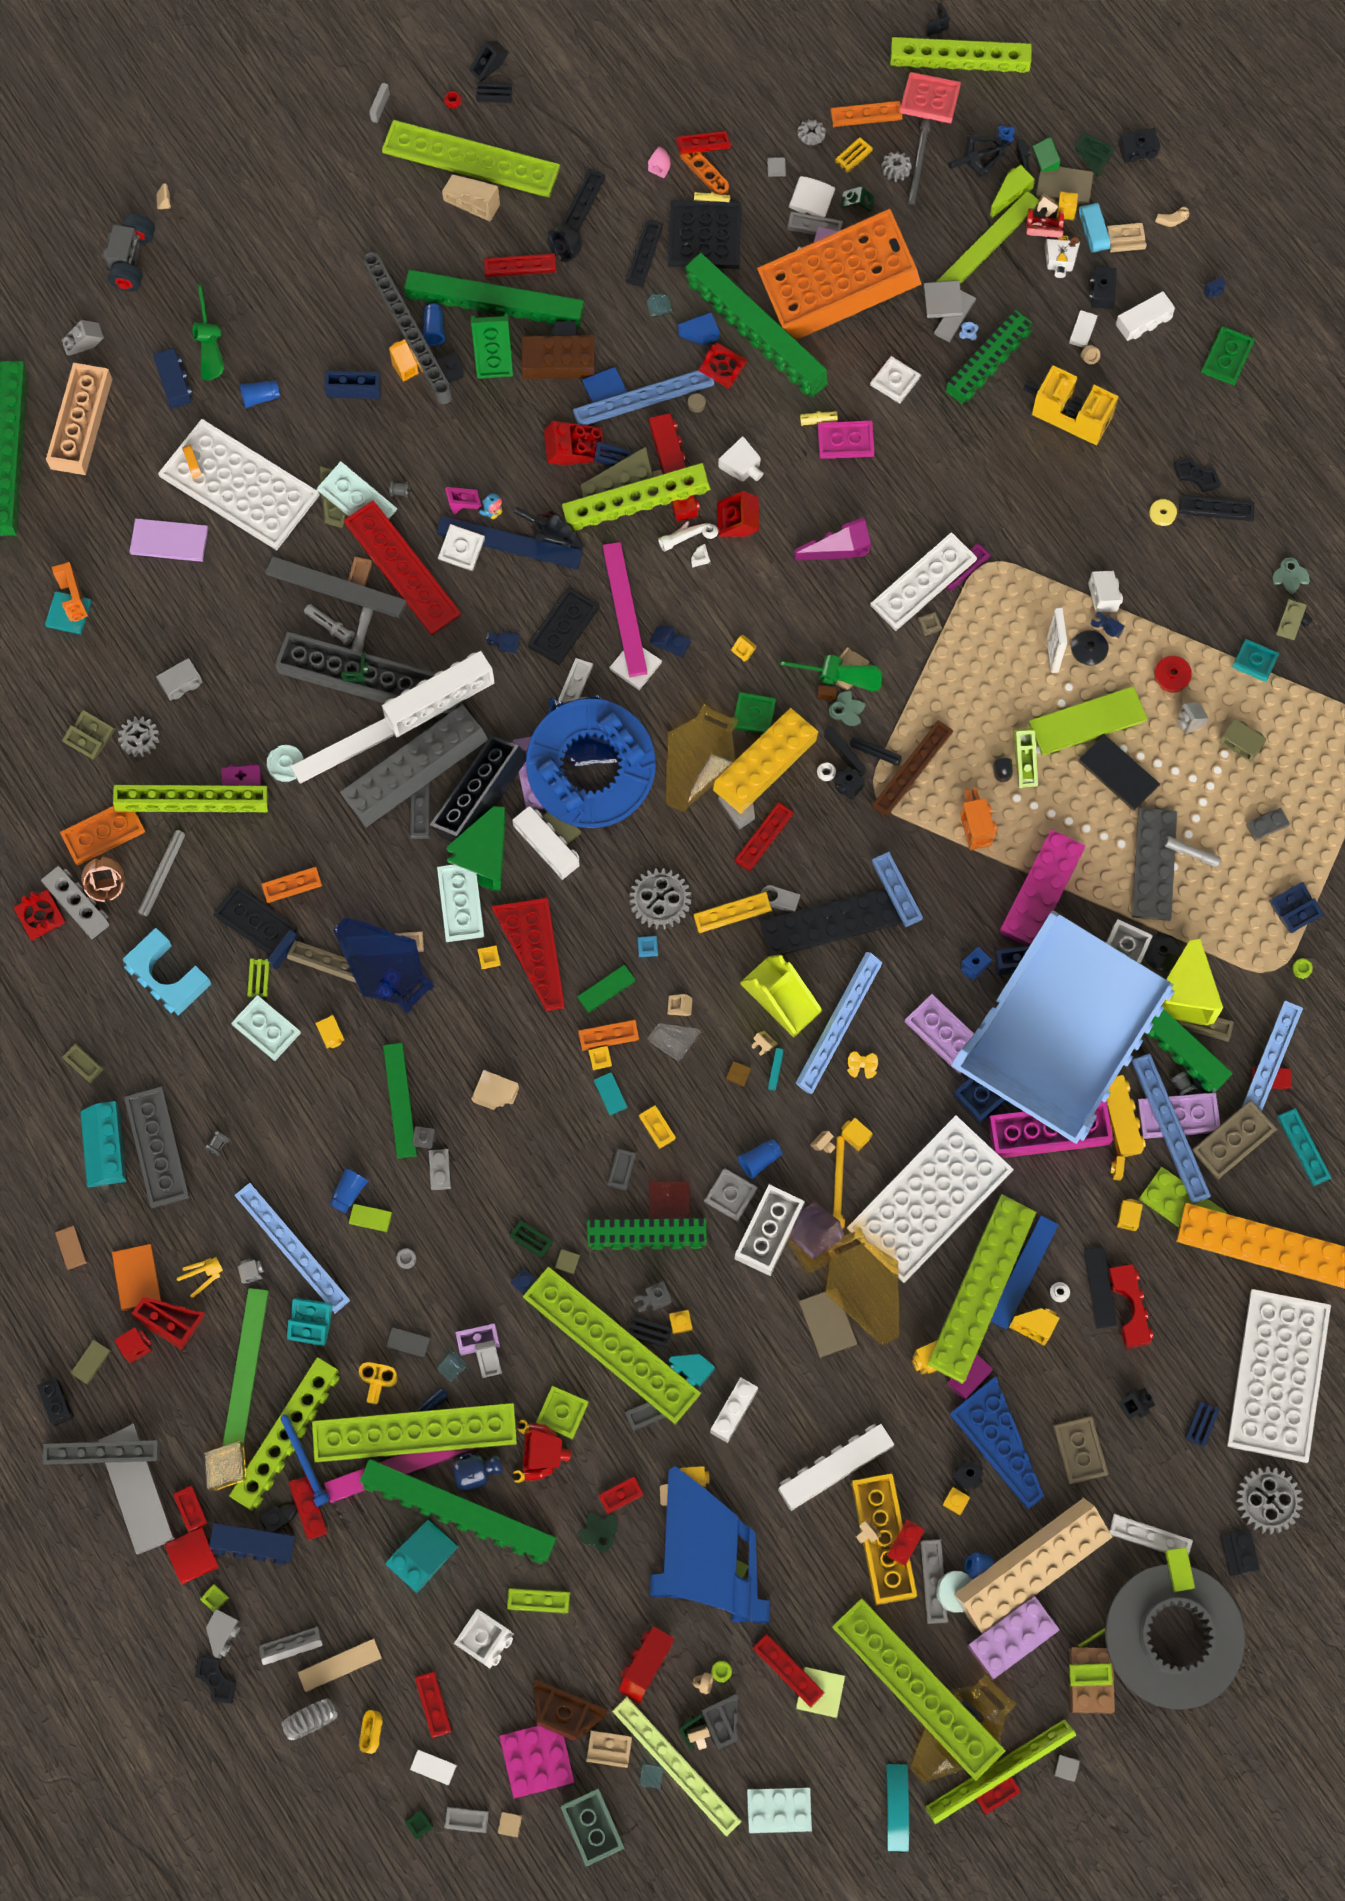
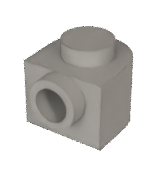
(250, 1271)

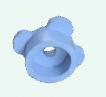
(971, 327)

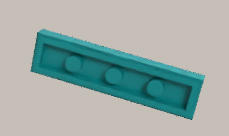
(1304, 1147)

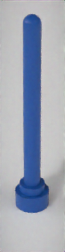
(320, 1495)

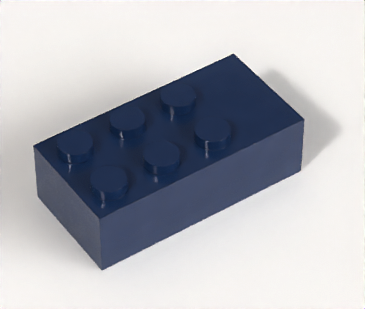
(978, 1100)

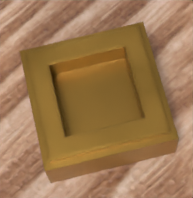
(738, 1074)

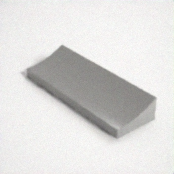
(139, 1497)

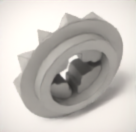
(811, 138)

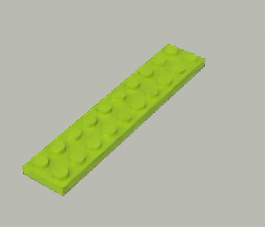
(471, 158)
(981, 1289)
(612, 1345)
(414, 1432)
(919, 1689)

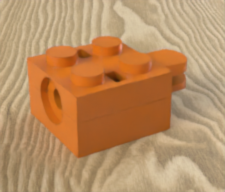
(977, 821)

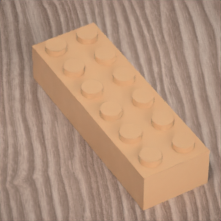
(79, 419)

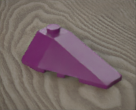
(847, 543)

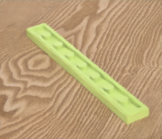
(677, 1766)

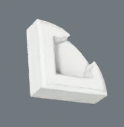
(700, 556)

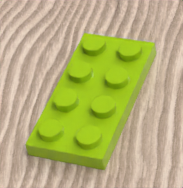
(1168, 1195)

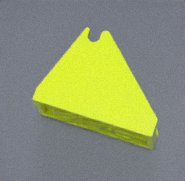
(1195, 990)
(782, 994)

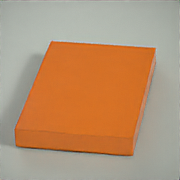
(136, 1275)

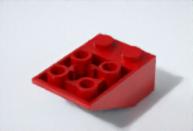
(571, 443)

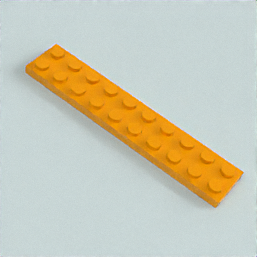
(1262, 1245)

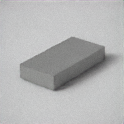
(379, 102)
(488, 1359)
(466, 1820)

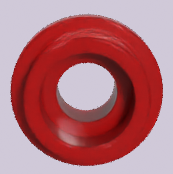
(452, 95)

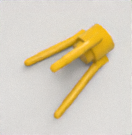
(210, 1266)

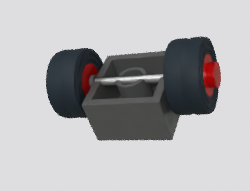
(124, 251)

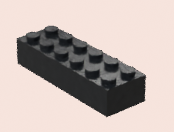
(479, 787)

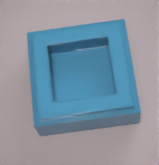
(647, 946)

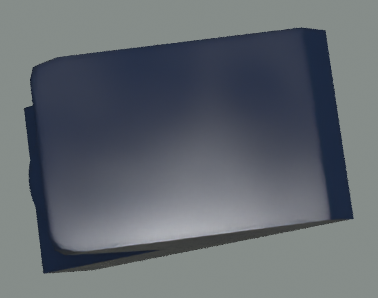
(667, 639)

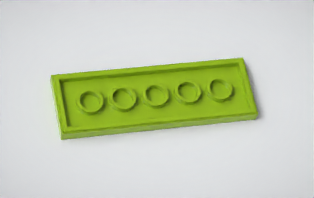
(1088, 720)

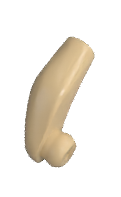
(1174, 219)

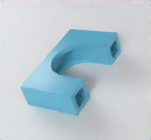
(175, 996)

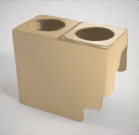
(494, 1091)

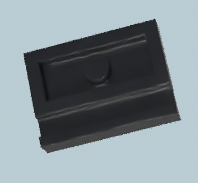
(1240, 1552)

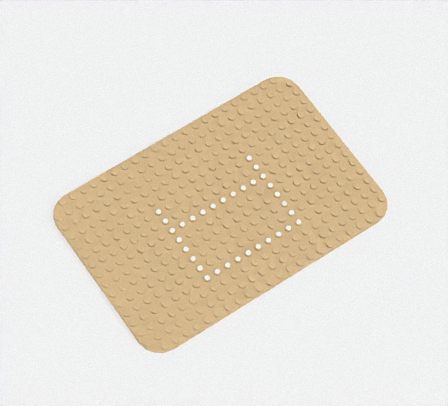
(996, 677)

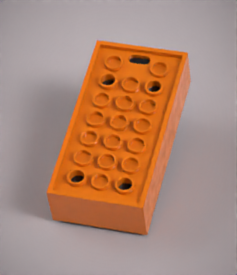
(840, 275)

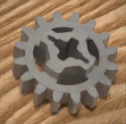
(130, 735)

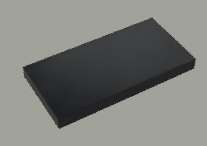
(563, 626)
(1119, 772)
(253, 920)

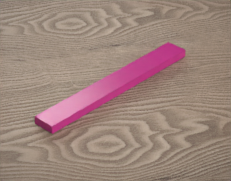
(624, 609)
(407, 1464)

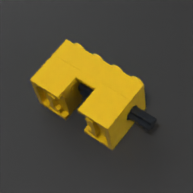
(1058, 408)

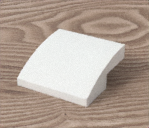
(811, 197)

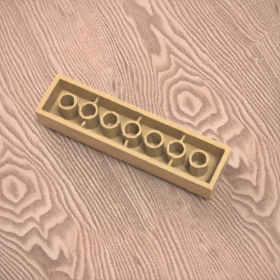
(1033, 1565)

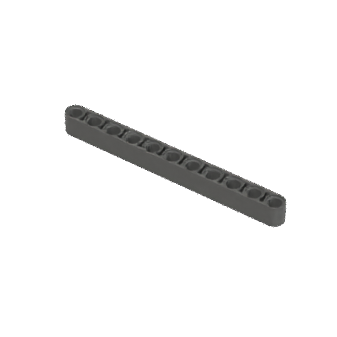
(408, 328)

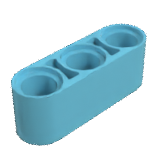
(1094, 227)

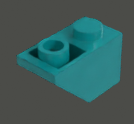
(693, 1367)

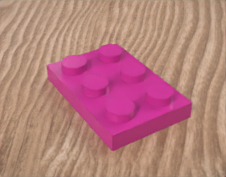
(845, 439)

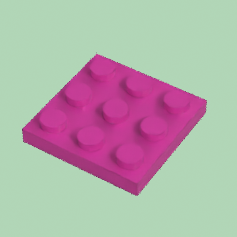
(536, 1760)

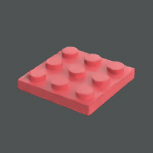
(930, 97)

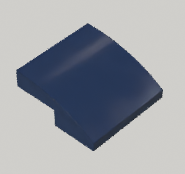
(1296, 907)

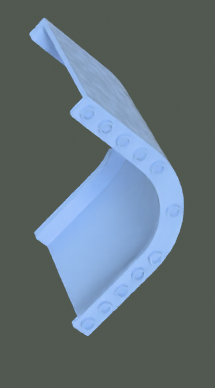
(1064, 1027)

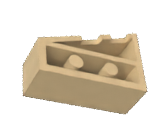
(472, 196)

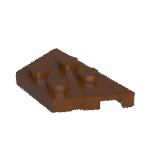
(564, 1712)

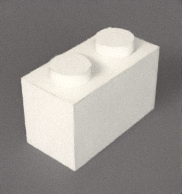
(1105, 591)

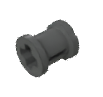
(400, 489)
(1183, 1083)
(216, 1143)

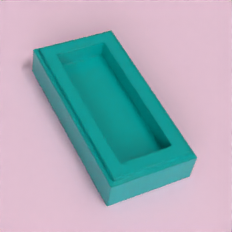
(775, 1069)
(610, 1093)

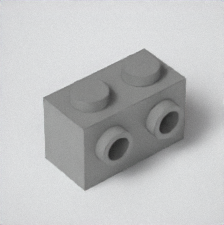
(179, 679)

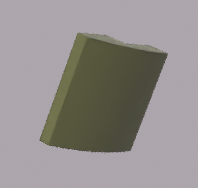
(88, 735)

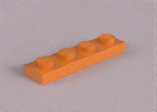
(866, 113)

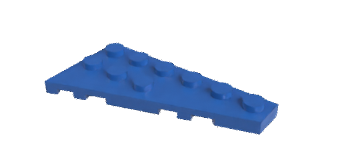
(994, 1433)

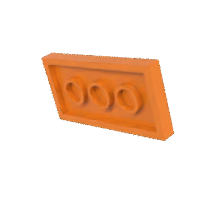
(101, 834)

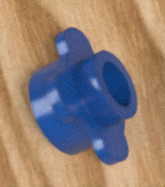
(1006, 138)

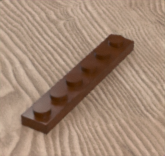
(912, 769)

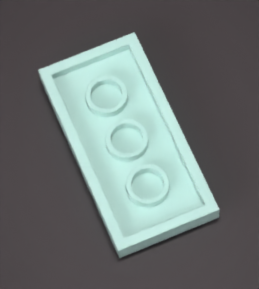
(351, 492)
(460, 903)

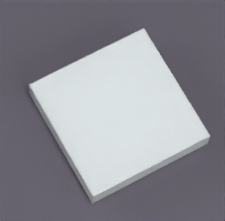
(895, 379)
(461, 547)
(620, 668)

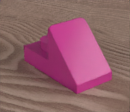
(462, 498)

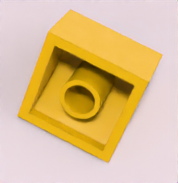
(1036, 1324)

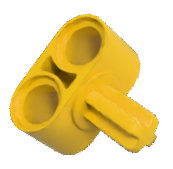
(376, 1380)

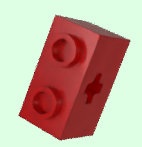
(133, 1344)

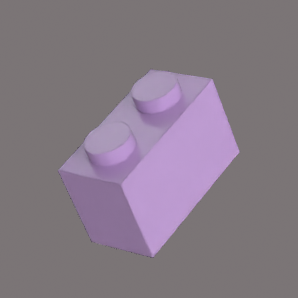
(468, 1338)

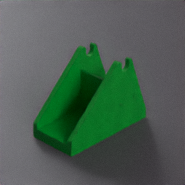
(492, 346)
(482, 848)

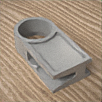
(785, 901)

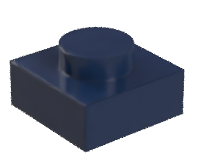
(1215, 288)
(523, 1281)

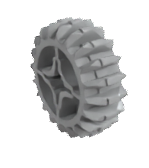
(309, 1719)

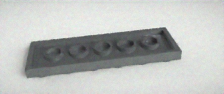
(1154, 865)
(156, 1147)

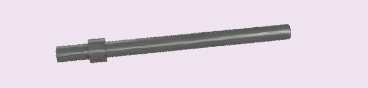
(924, 128)

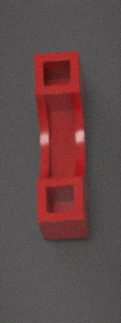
(1124, 1281)

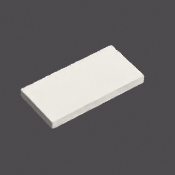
(1056, 640)

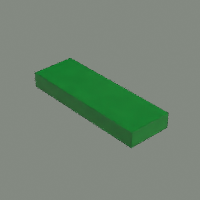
(606, 989)

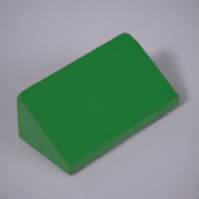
(1047, 155)

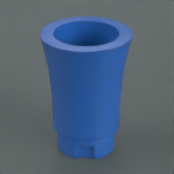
(433, 325)
(258, 392)
(759, 1158)
(347, 1190)

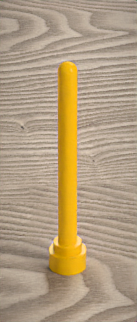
(839, 1180)

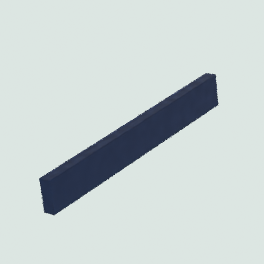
(518, 544)

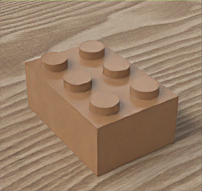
(1091, 1698)

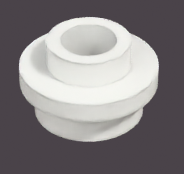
(826, 766)
(1056, 1297)

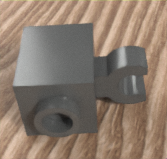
(656, 1296)

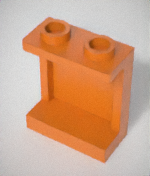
(66, 578)

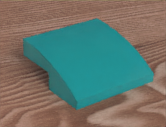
(309, 1321)

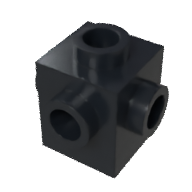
(849, 782)
(1137, 1403)
(964, 1481)

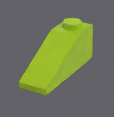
(1013, 187)
(1025, 756)

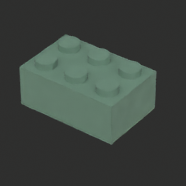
(592, 1827)

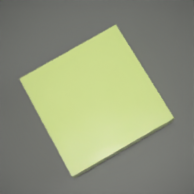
(832, 1686)

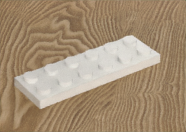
(923, 581)

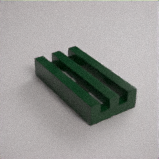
(544, 1248)

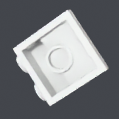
(484, 1639)

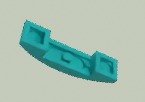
(897, 1807)

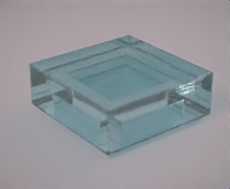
(651, 1776)

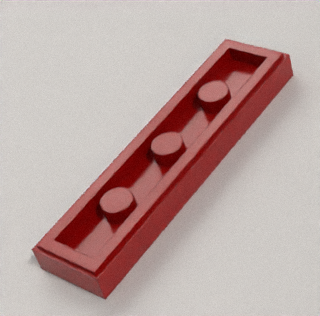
(520, 265)
(764, 837)
(788, 1670)

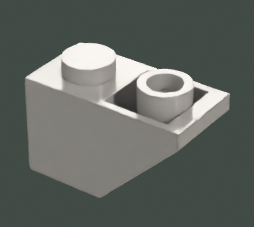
(82, 337)
(1191, 717)
(220, 1632)

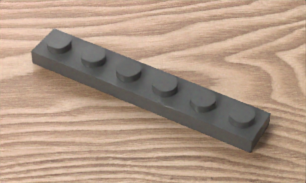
(101, 1452)

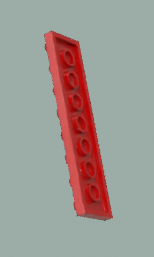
(402, 568)

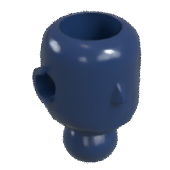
(473, 1471)

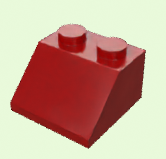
(738, 515)

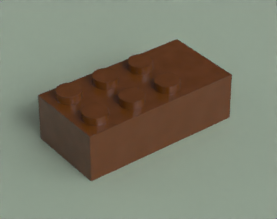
(558, 357)

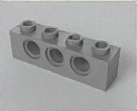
(55, 881)

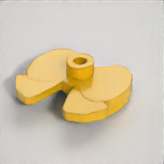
(869, 1064)

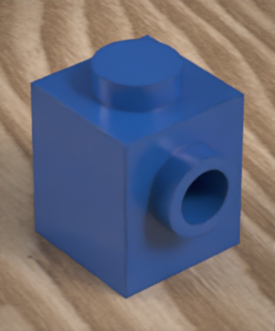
(975, 963)

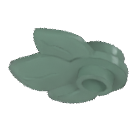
(1290, 578)
(849, 709)

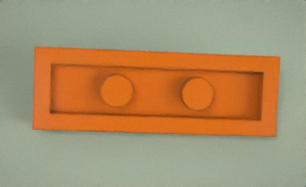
(291, 884)
(608, 1035)

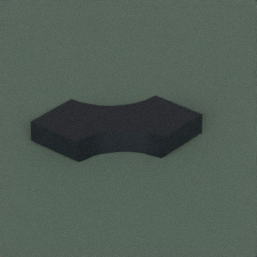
(1190, 471)
(221, 1688)

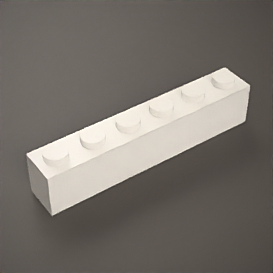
(836, 1466)

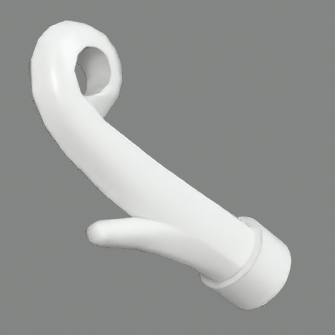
(668, 541)

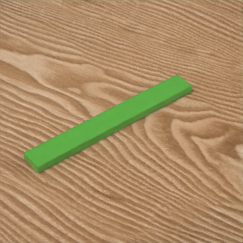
(246, 1366)

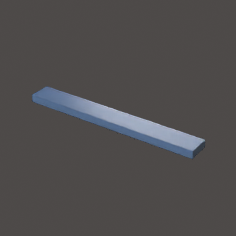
(641, 397)
(1171, 1128)

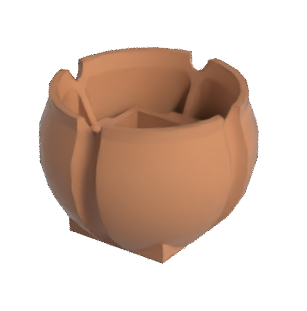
(105, 888)

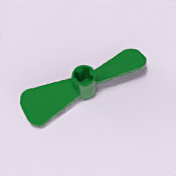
(208, 334)
(832, 670)

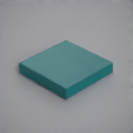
(58, 618)
(1255, 660)

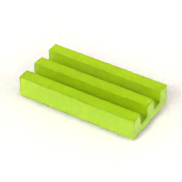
(259, 963)

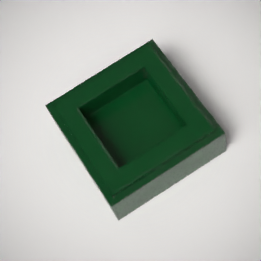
(419, 1824)

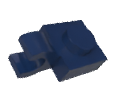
(1110, 625)
(507, 641)

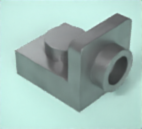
(424, 1137)

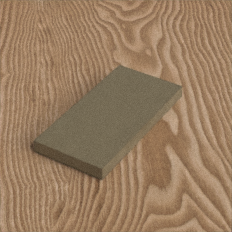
(1234, 1140)

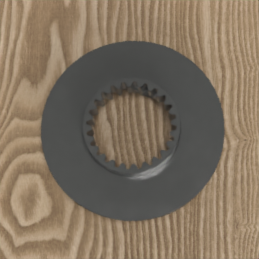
(1131, 1654)

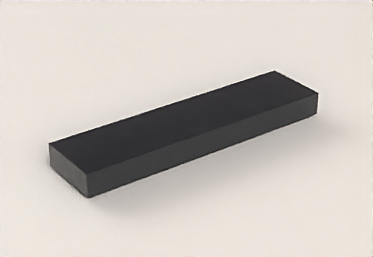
(584, 199)
(644, 253)
(1217, 508)
(1100, 1288)

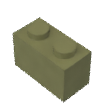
(1291, 619)
(1243, 740)

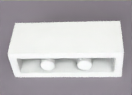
(1145, 316)
(734, 1410)

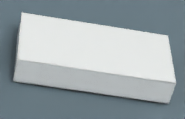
(1083, 329)
(433, 1767)

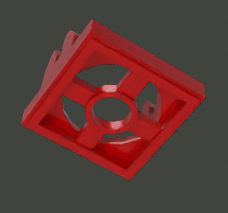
(1044, 224)
(726, 381)
(45, 925)

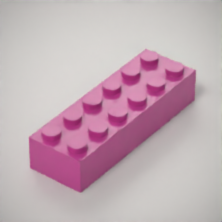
(1042, 888)
(1024, 1135)

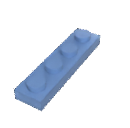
(897, 889)

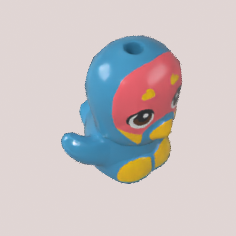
(492, 506)

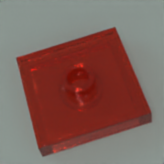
(669, 1200)

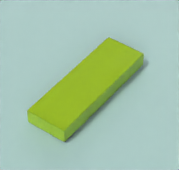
(538, 1600)

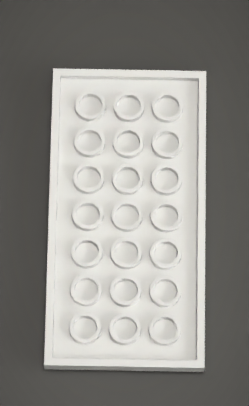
(240, 485)
(932, 1197)
(1279, 1376)

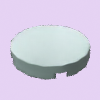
(281, 760)
(947, 1586)

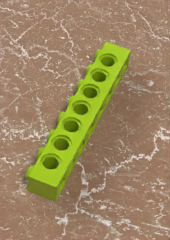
(975, 54)
(627, 493)
(190, 798)
(274, 1439)

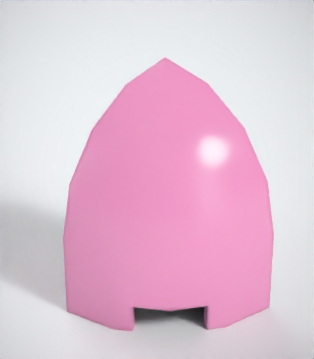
(659, 162)

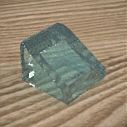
(658, 304)
(452, 1366)

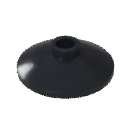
(1086, 654)
(1159, 960)

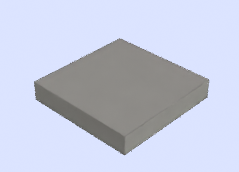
(943, 299)
(730, 1194)

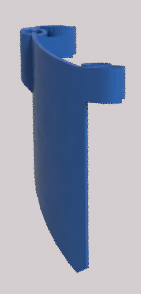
(704, 1553)

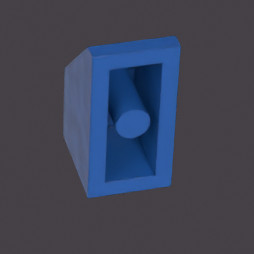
(700, 329)

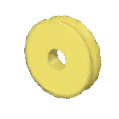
(1163, 519)

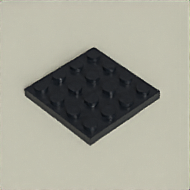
(704, 229)

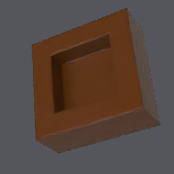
(827, 692)

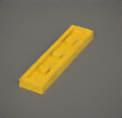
(732, 912)

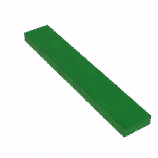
(399, 1100)

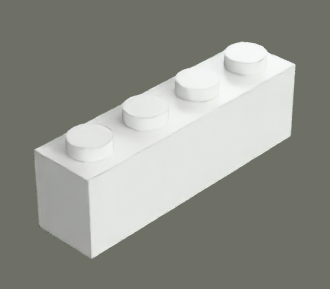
(546, 842)

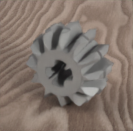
(896, 166)

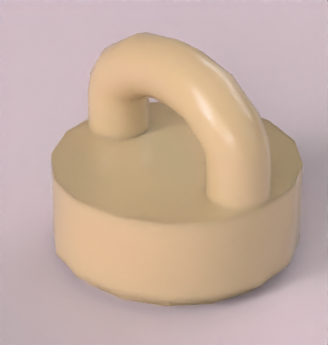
(1090, 354)
(706, 1683)

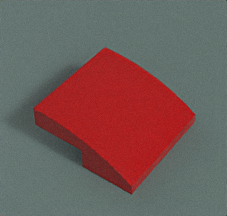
(191, 1555)

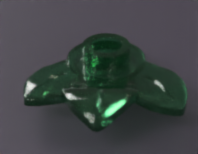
(597, 1529)

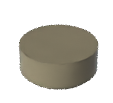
(696, 403)

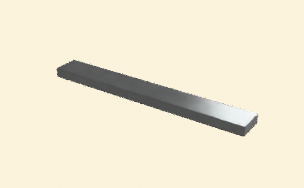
(336, 587)

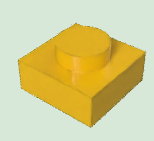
(743, 648)
(489, 957)
(600, 1058)
(1117, 1168)
(680, 1322)
(956, 1501)

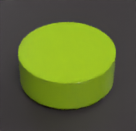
(1302, 968)
(721, 1671)

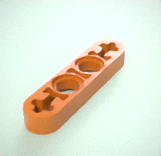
(703, 170)

